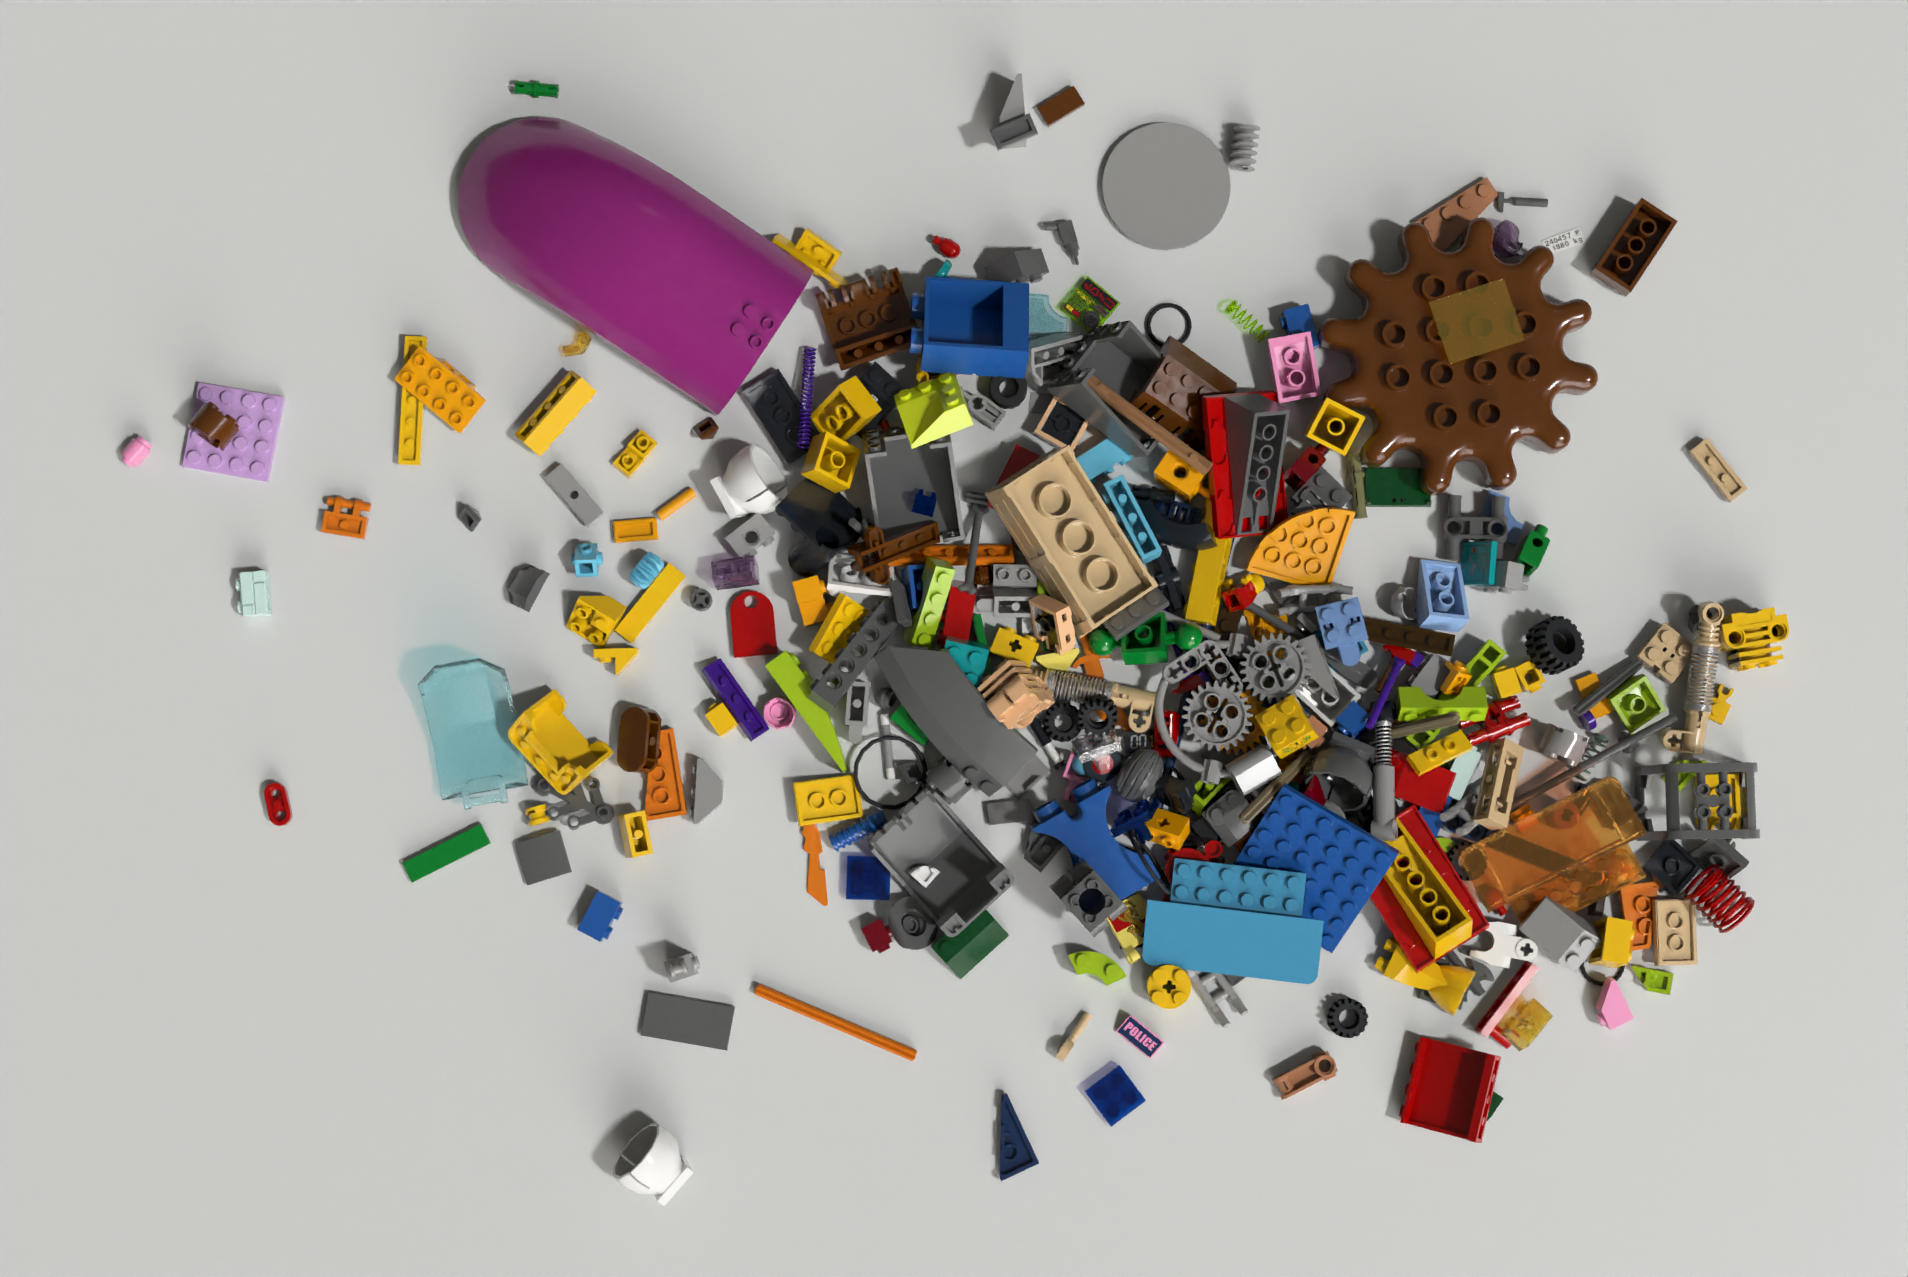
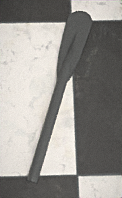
(1360, 673)

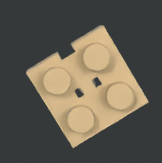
(1654, 653)

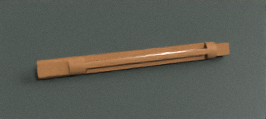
(1151, 427)

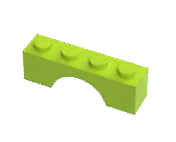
(936, 585)
(1415, 705)

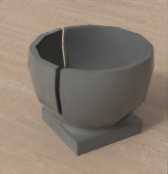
(1346, 767)

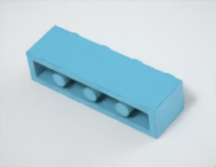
(1102, 459)

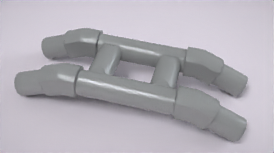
(1303, 591)
(1458, 809)
(1212, 1001)

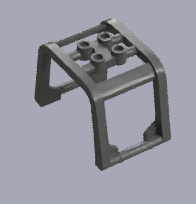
(1746, 779)

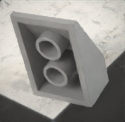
(1014, 107)
(1561, 933)

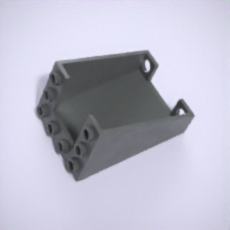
(1122, 361)
(900, 472)

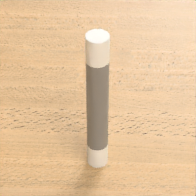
(887, 745)

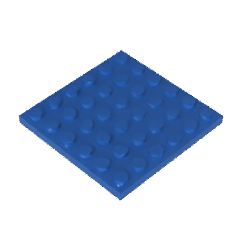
(1337, 855)

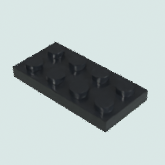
(779, 413)

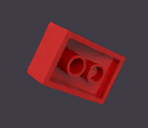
(1425, 791)

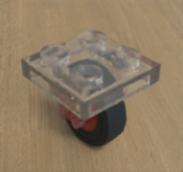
(1099, 755)

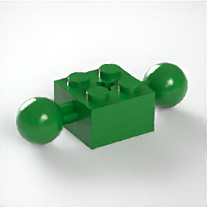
(1147, 642)

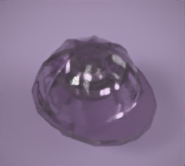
(1506, 240)

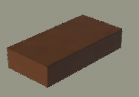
(1060, 106)

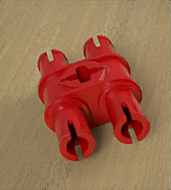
(1504, 725)

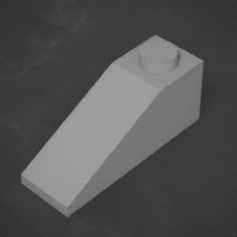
(1320, 669)

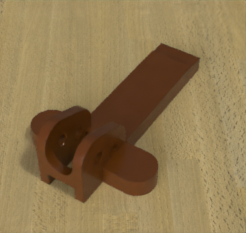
(890, 548)

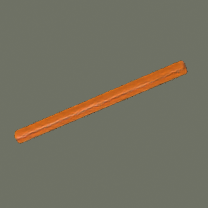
(835, 1022)

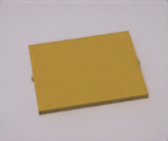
(1476, 321)

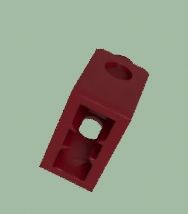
(1305, 466)

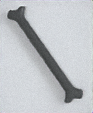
(973, 549)

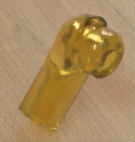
(579, 347)

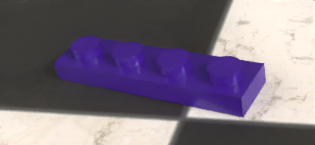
(735, 699)

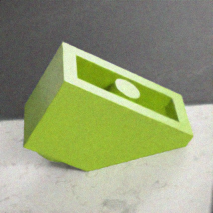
(1207, 794)

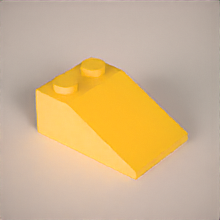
(846, 410)

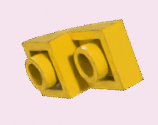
(635, 454)

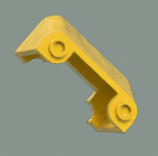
(556, 745)

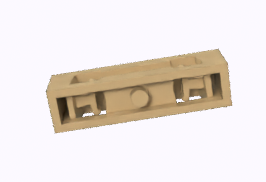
(1498, 784)

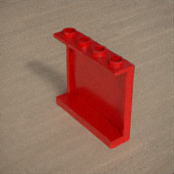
(1450, 1089)

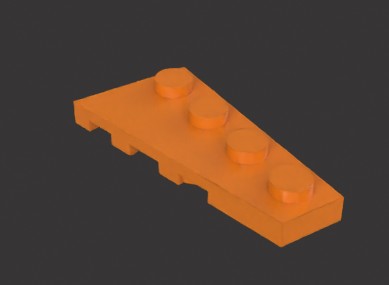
(664, 785)

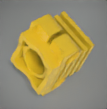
(1752, 637)

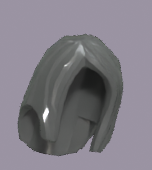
(1139, 775)

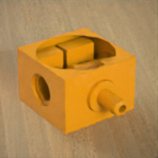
(1184, 487)

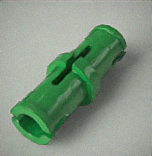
(536, 89)

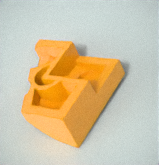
(1260, 627)

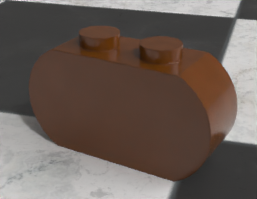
(639, 740)

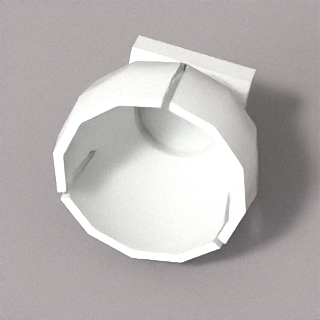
(751, 483)
(657, 1164)

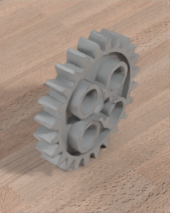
(1257, 676)
(1200, 705)

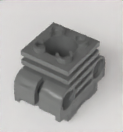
(1070, 891)

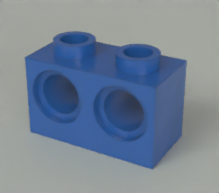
(1352, 721)

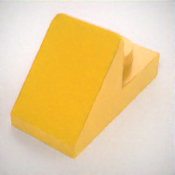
(622, 657)

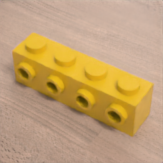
(555, 413)

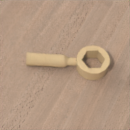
(1068, 1044)

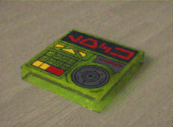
(1089, 305)

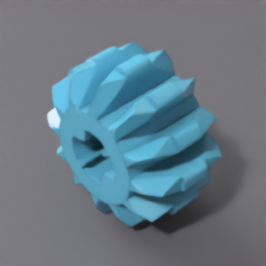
(646, 570)

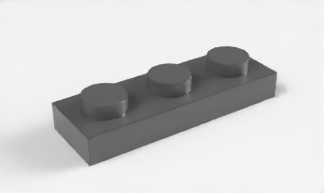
(1136, 614)

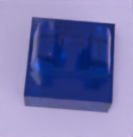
(924, 504)

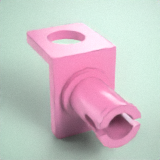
(1074, 780)

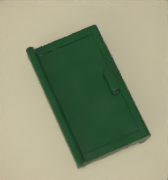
(1391, 485)

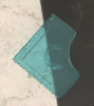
(1043, 319)

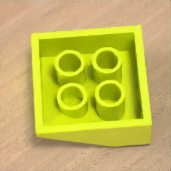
(933, 409)

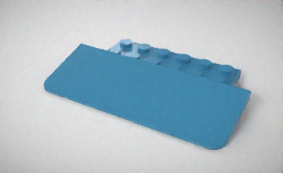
(1234, 923)

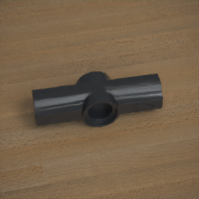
(1168, 580)

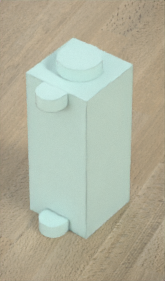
(1464, 767)

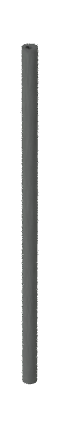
(1593, 760)

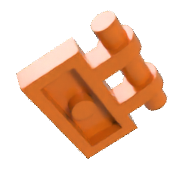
(345, 524)

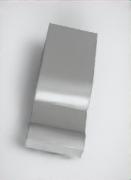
(989, 413)

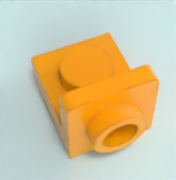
(1456, 679)

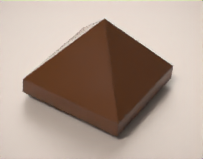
(706, 429)

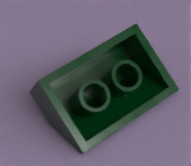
(971, 944)

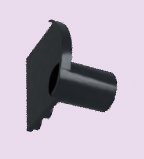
(822, 521)

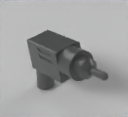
(1067, 236)

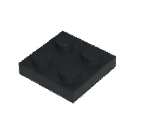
(1671, 867)

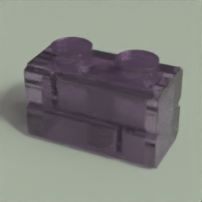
(735, 572)

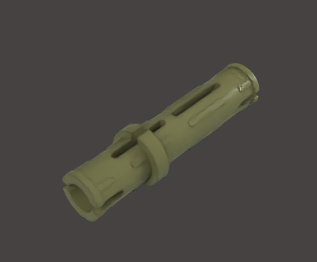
(1357, 485)

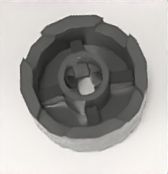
(948, 781)

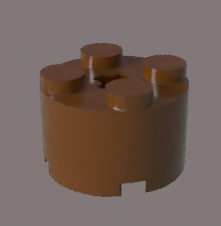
(213, 426)

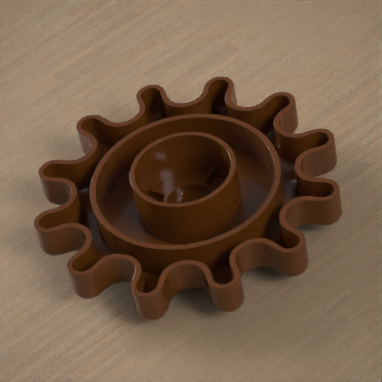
(1462, 408)

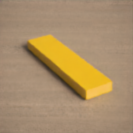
(650, 603)

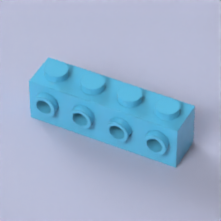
(1130, 518)

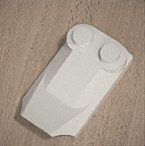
(844, 579)

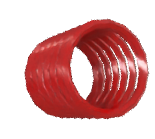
(1706, 885)

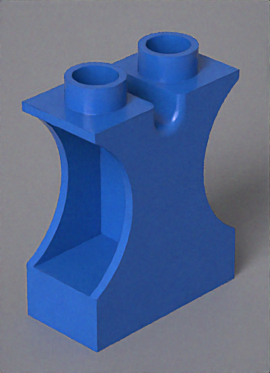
(1089, 837)

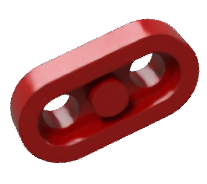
(275, 805)

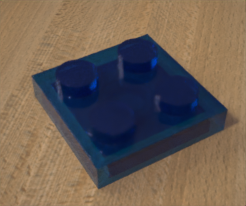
(1115, 1095)

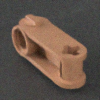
(1305, 1075)

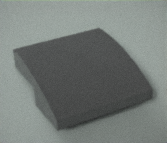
(543, 857)

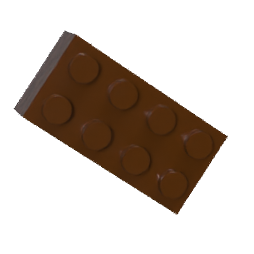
(1633, 247)

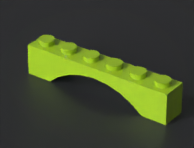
(1479, 667)

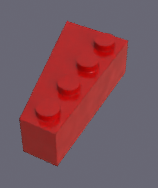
(958, 614)

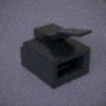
(1176, 791)

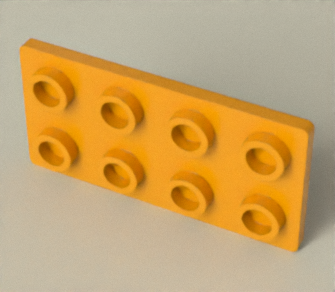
(441, 388)

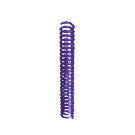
(808, 398)

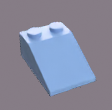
(1441, 596)

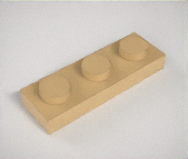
(1718, 470)

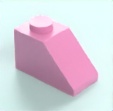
(1612, 1005)

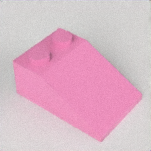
(1293, 367)

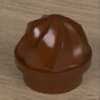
(983, 575)

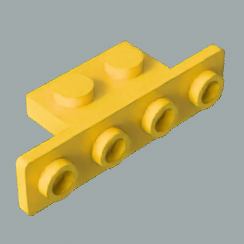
(816, 254)

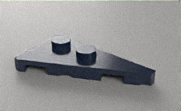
(1015, 1148)

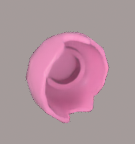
(779, 712)

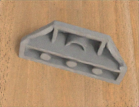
(1049, 354)

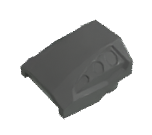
(526, 586)

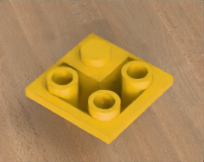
(596, 618)

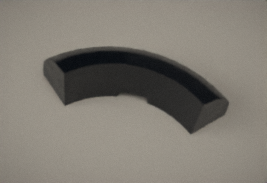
(1179, 536)

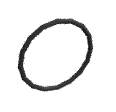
(855, 776)
(1167, 889)

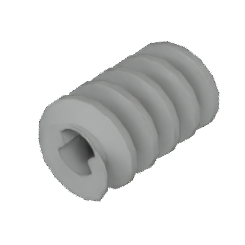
(1243, 147)

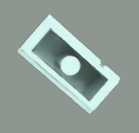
(254, 594)

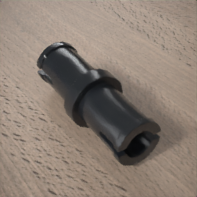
(1153, 493)

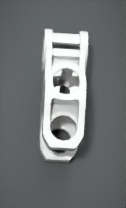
(1504, 946)

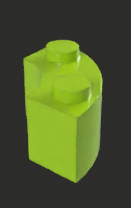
(1096, 964)

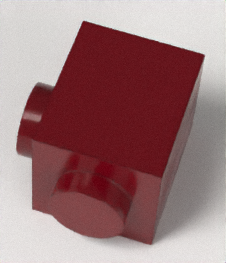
(878, 936)

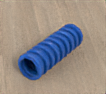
(858, 830)

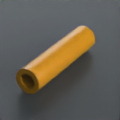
(676, 504)

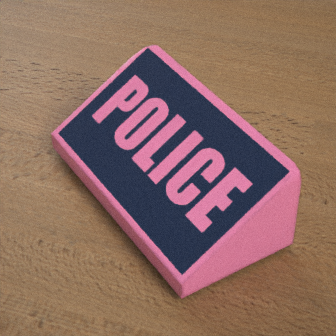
(1140, 1036)

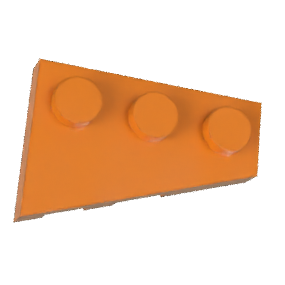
(1637, 907)

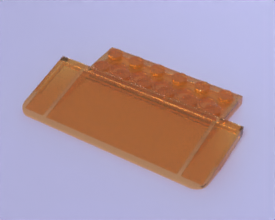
(1564, 852)

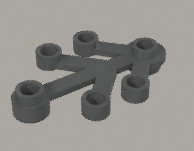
(578, 803)

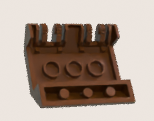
(867, 321)
(1178, 390)

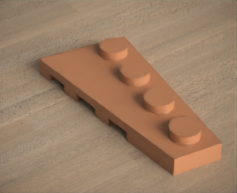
(1451, 218)

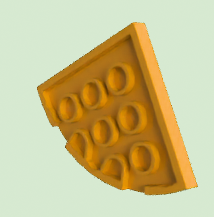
(1304, 547)

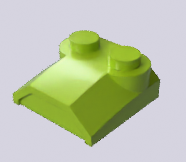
(1635, 702)

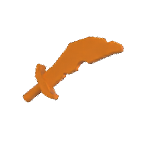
(1093, 669)

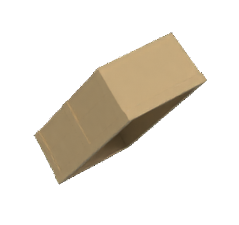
(1071, 539)

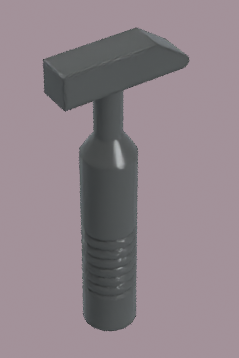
(1520, 201)

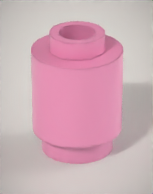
(136, 451)

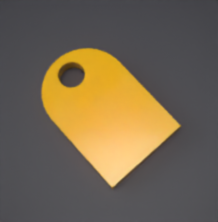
(1734, 798)

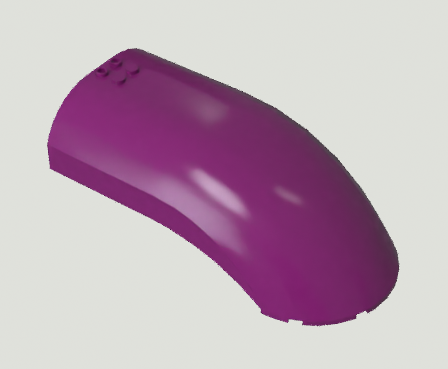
(628, 253)

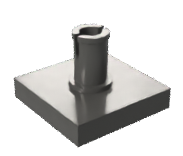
(1722, 853)

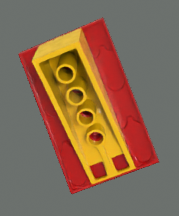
(1424, 896)

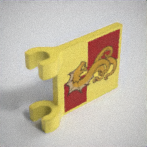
(1130, 926)

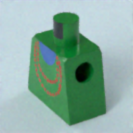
(1532, 549)

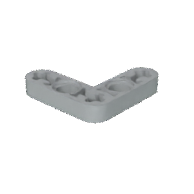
(1202, 659)

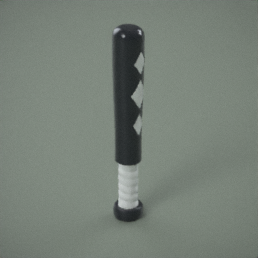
(1044, 739)

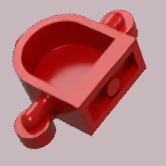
(1212, 850)

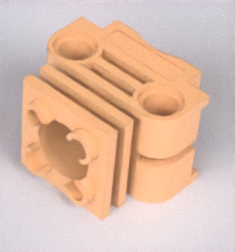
(1015, 694)

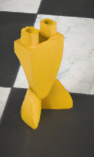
(1444, 982)

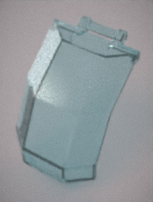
(469, 724)

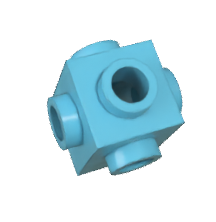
(586, 559)

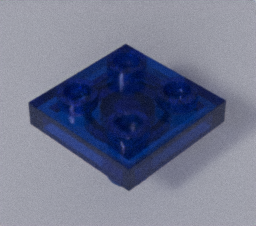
(1136, 820)
(867, 879)

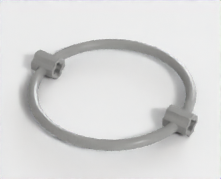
(1211, 770)

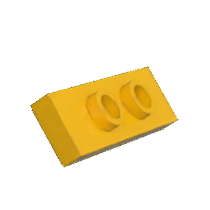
(1439, 752)

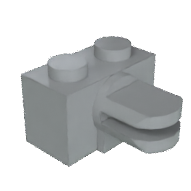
(1507, 578)

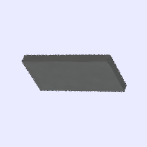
(687, 1021)

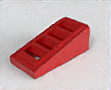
(1173, 725)

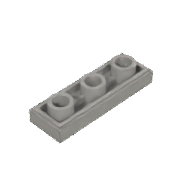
(566, 485)

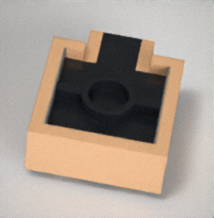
(1061, 425)
(1053, 623)

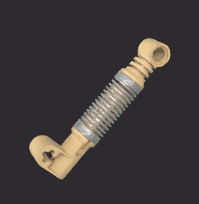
(1699, 685)
(1081, 688)

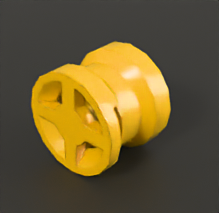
(537, 815)

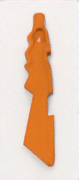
(816, 877)

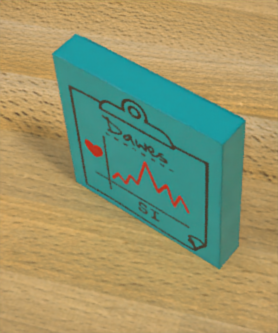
(1478, 563)

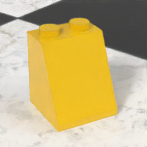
(1334, 426)

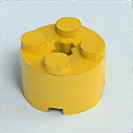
(1159, 995)

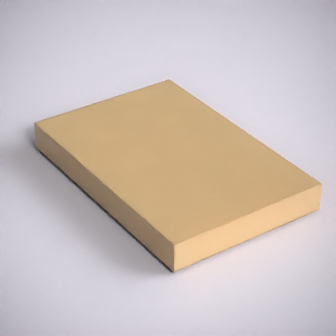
(1674, 932)

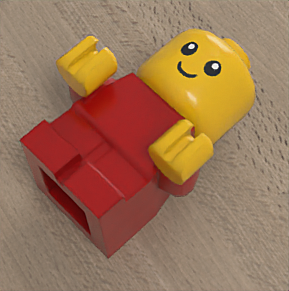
(1243, 594)

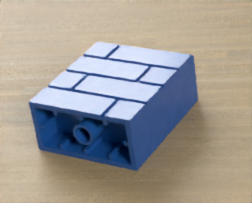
(972, 327)

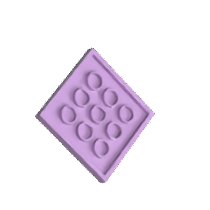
(252, 448)

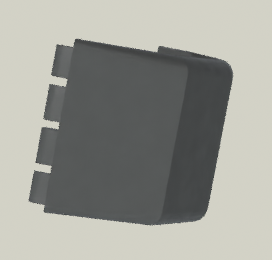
(937, 837)

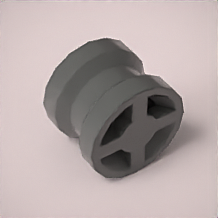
(699, 596)

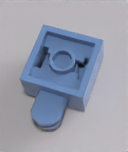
(1343, 628)

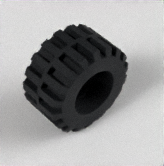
(1554, 645)

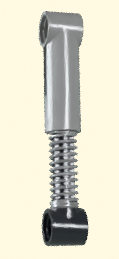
(1384, 823)

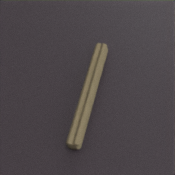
(1416, 726)
(1274, 787)

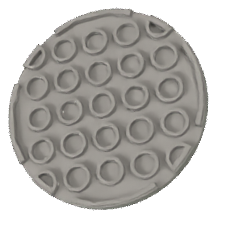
(1166, 186)

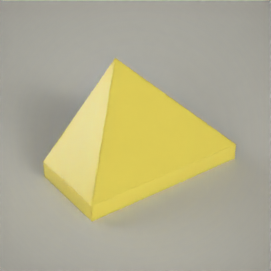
(1058, 662)

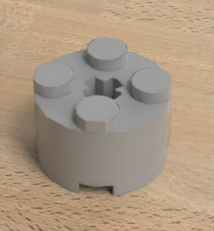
(1563, 743)

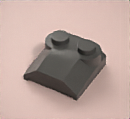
(1224, 818)

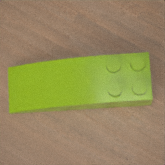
(796, 687)

